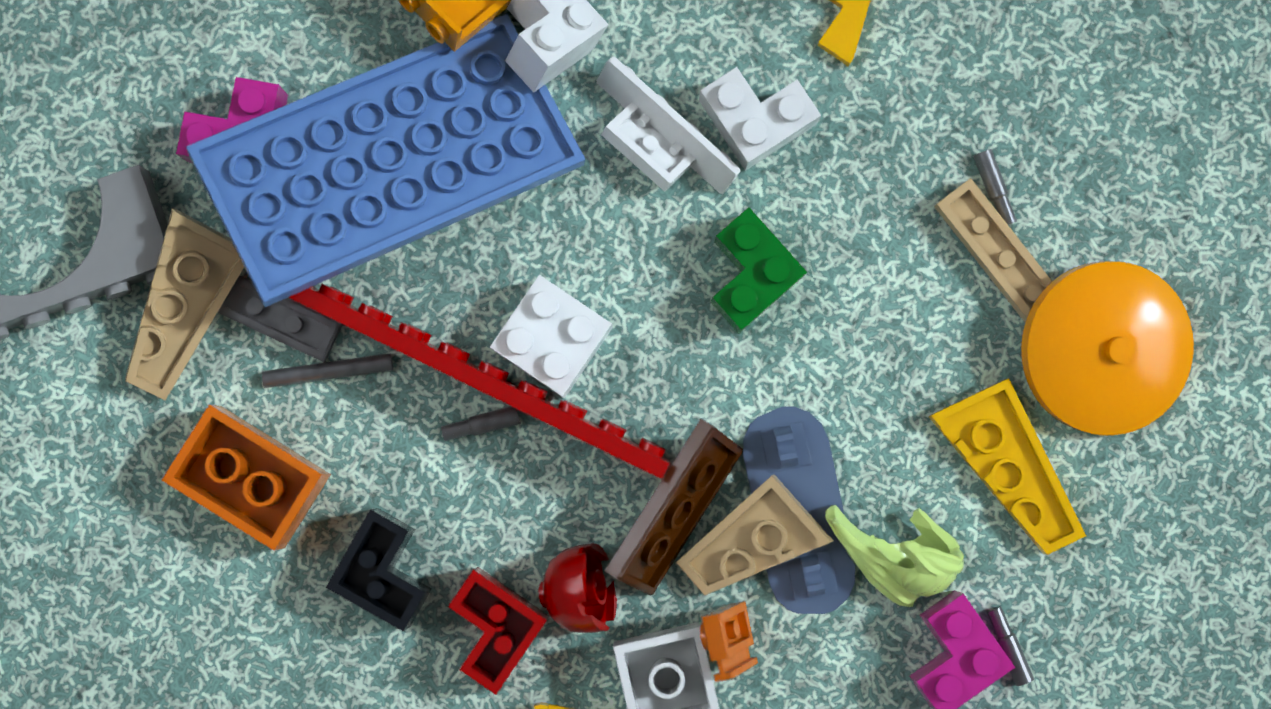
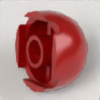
(577, 590)

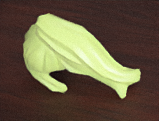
(905, 568)

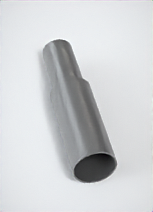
(995, 184)
(482, 423)
(1009, 643)

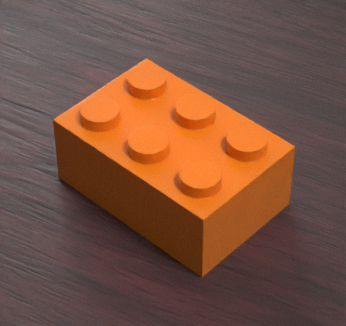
(246, 477)

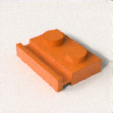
(727, 638)

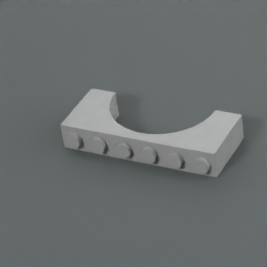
(121, 255)

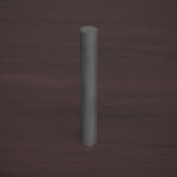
(327, 370)

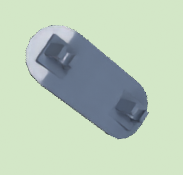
(799, 454)

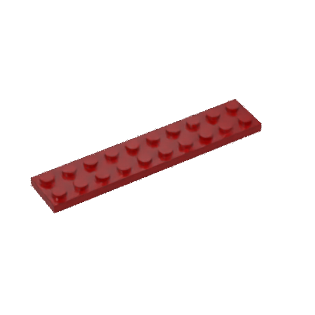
(484, 377)

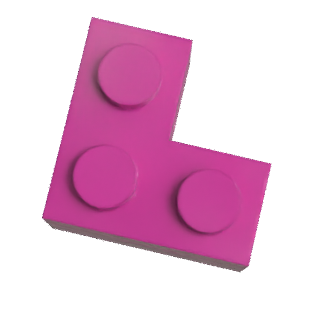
(248, 101)
(969, 659)

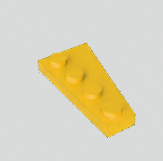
(1010, 460)

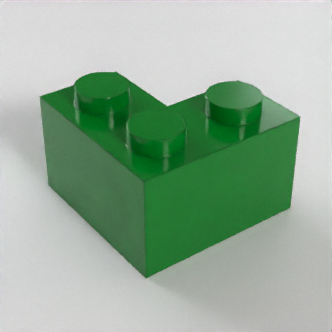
(765, 270)

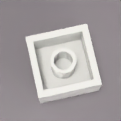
(551, 336)
(666, 670)

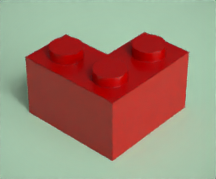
(507, 624)

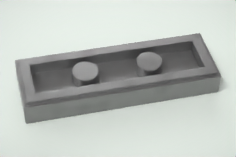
(283, 321)

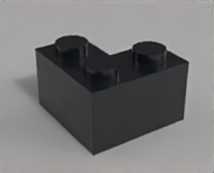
(368, 572)

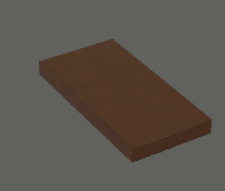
(675, 508)

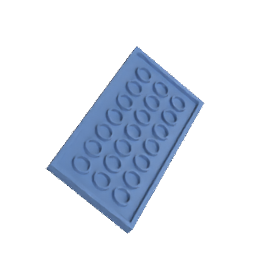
(381, 161)

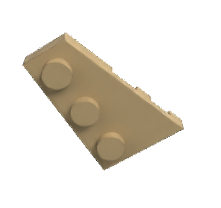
(752, 538)

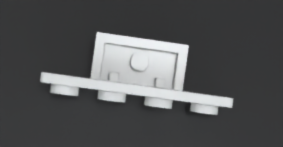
(657, 135)

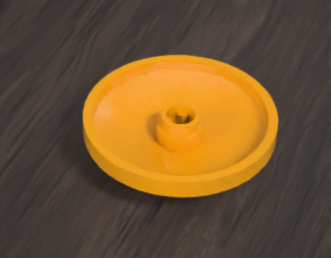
(1107, 347)

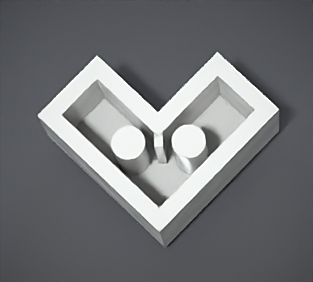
(553, 37)
(757, 127)

